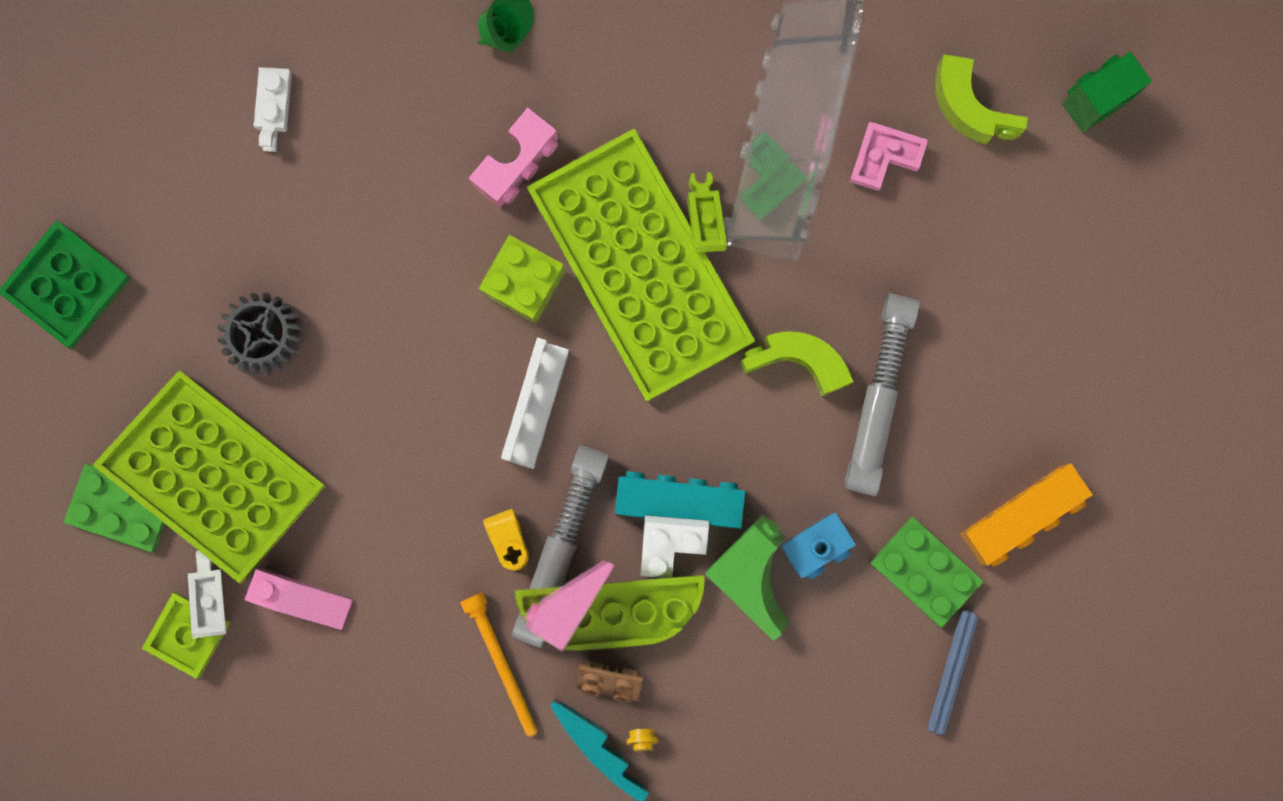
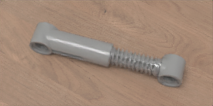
(866, 466)
(559, 549)

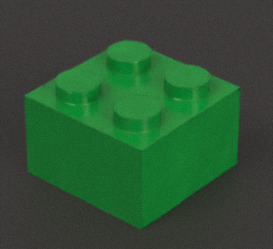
(1106, 90)

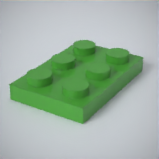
(111, 512)
(926, 572)

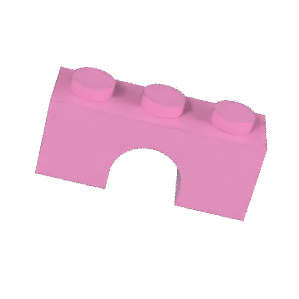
(501, 181)

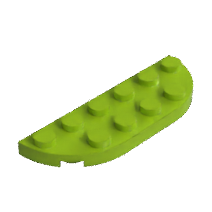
(628, 611)

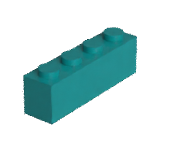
(669, 499)

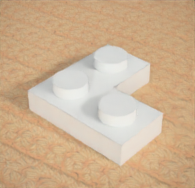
(670, 535)

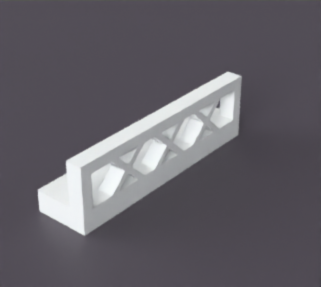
(535, 404)

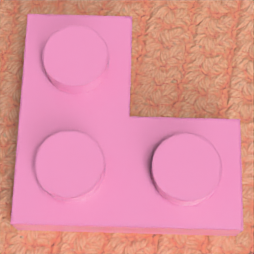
(885, 146)

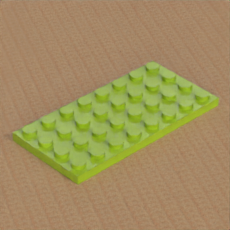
(640, 265)

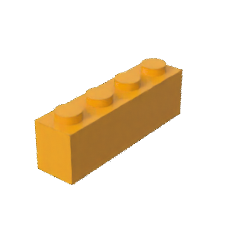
(1026, 514)

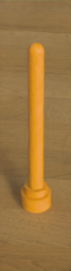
(476, 608)

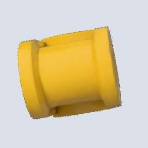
(506, 534)

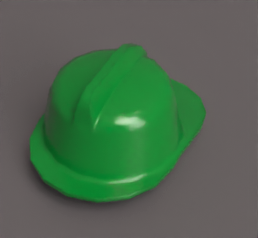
(505, 24)

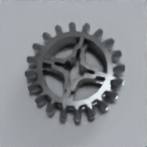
(265, 323)

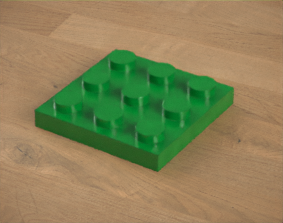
(64, 285)

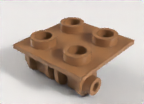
(595, 681)

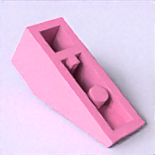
(298, 599)
(564, 608)

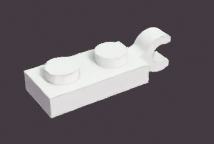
(272, 105)
(206, 599)

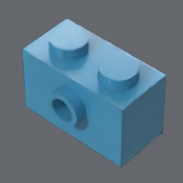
(818, 546)

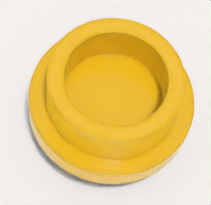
(642, 739)

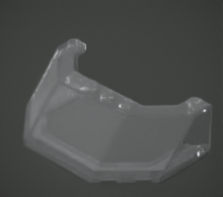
(793, 125)

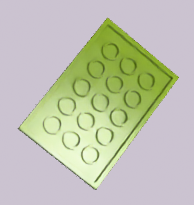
(209, 476)

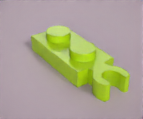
(706, 216)

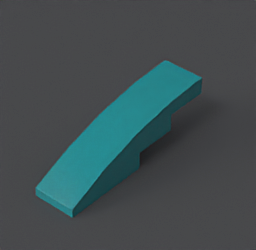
(590, 740)

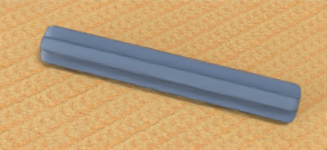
(953, 672)

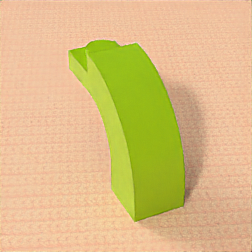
(964, 110)
(807, 350)

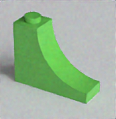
(745, 575)

